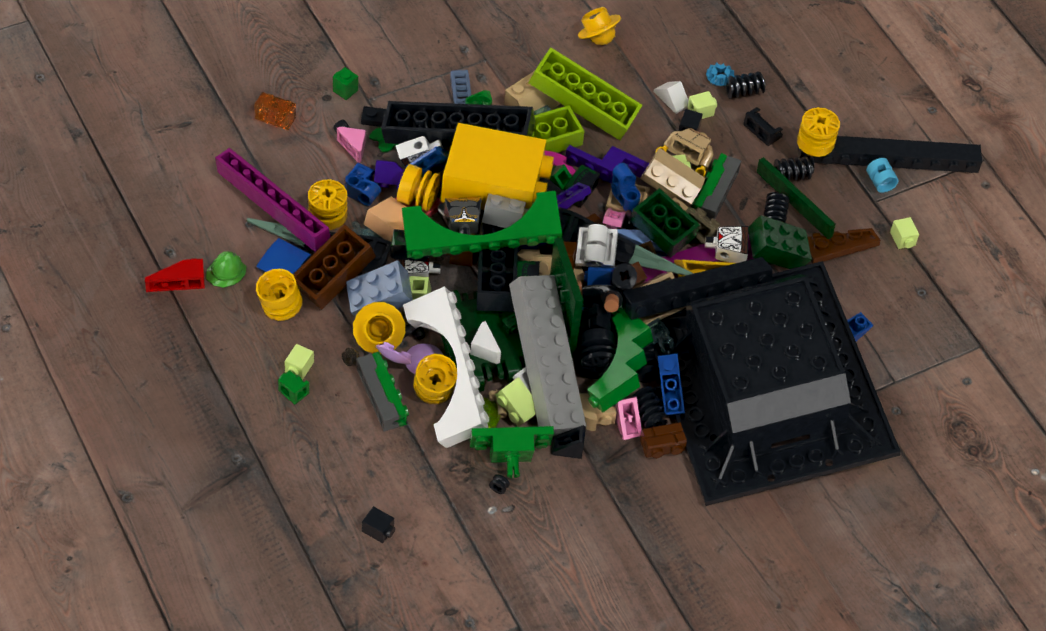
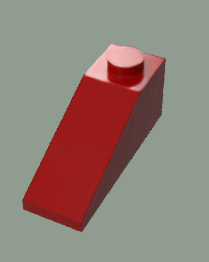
(180, 276)

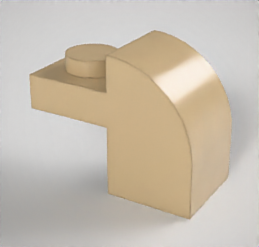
(534, 255)
(594, 415)

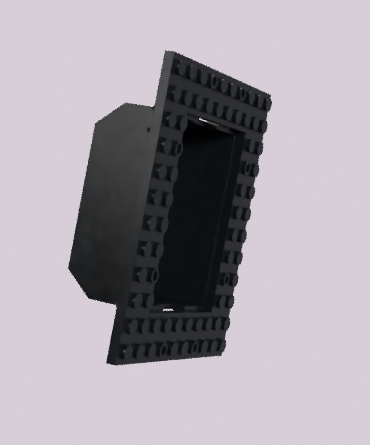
(767, 371)

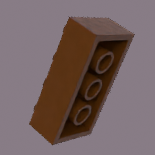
(333, 265)

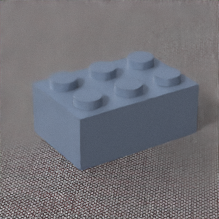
(384, 284)

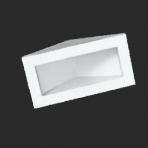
(673, 96)
(484, 345)

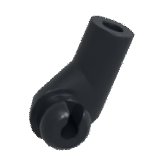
(417, 332)

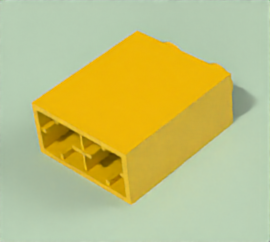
(496, 164)

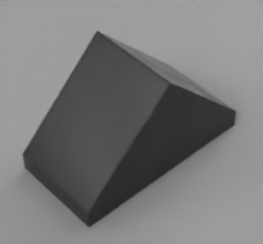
(569, 443)

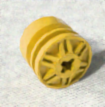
(818, 132)
(414, 186)
(328, 202)
(279, 294)
(435, 368)

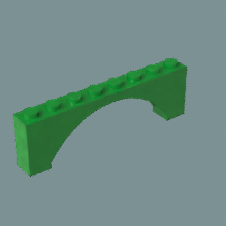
(428, 238)

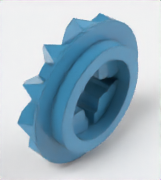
(719, 80)

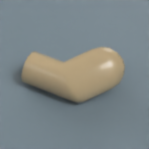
(501, 411)

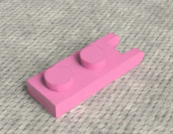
(613, 218)

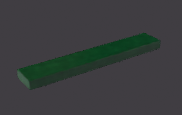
(796, 197)

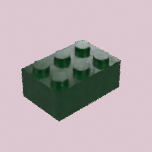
(665, 222)
(779, 243)

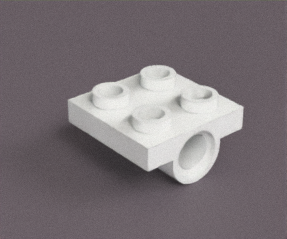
(596, 246)

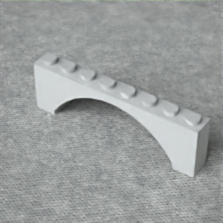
(466, 410)

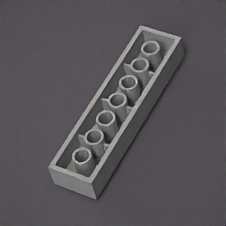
(547, 353)

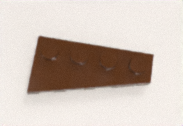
(841, 244)

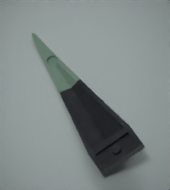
(380, 246)
(626, 250)

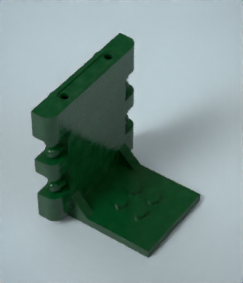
(510, 345)

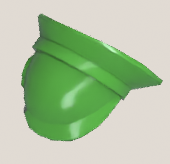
(226, 270)

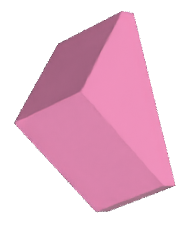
(353, 141)
(628, 418)

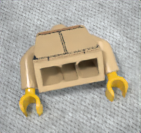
(692, 144)

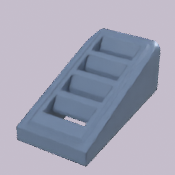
(456, 79)

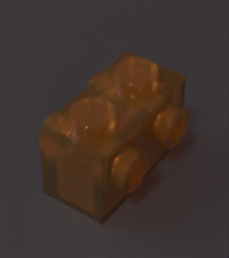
(275, 110)

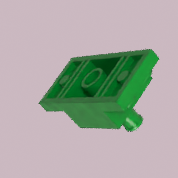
(511, 444)

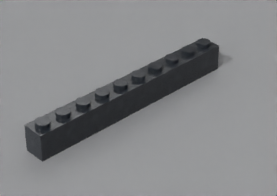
(903, 154)

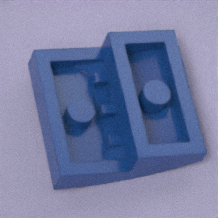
(433, 160)
(283, 256)

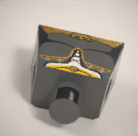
(463, 214)

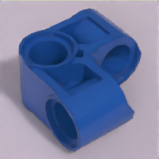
(360, 186)
(624, 187)

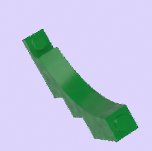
(621, 375)

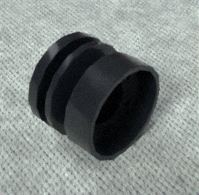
(595, 352)

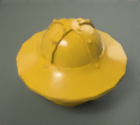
(600, 28)
(378, 324)

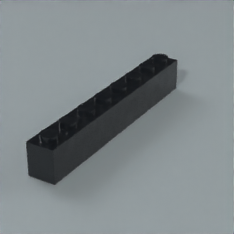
(678, 291)

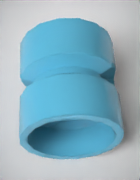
(882, 175)

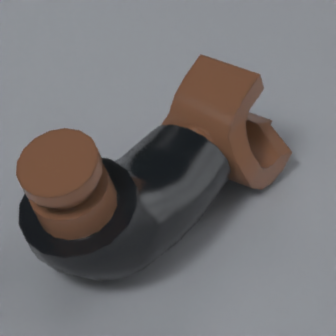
(601, 294)

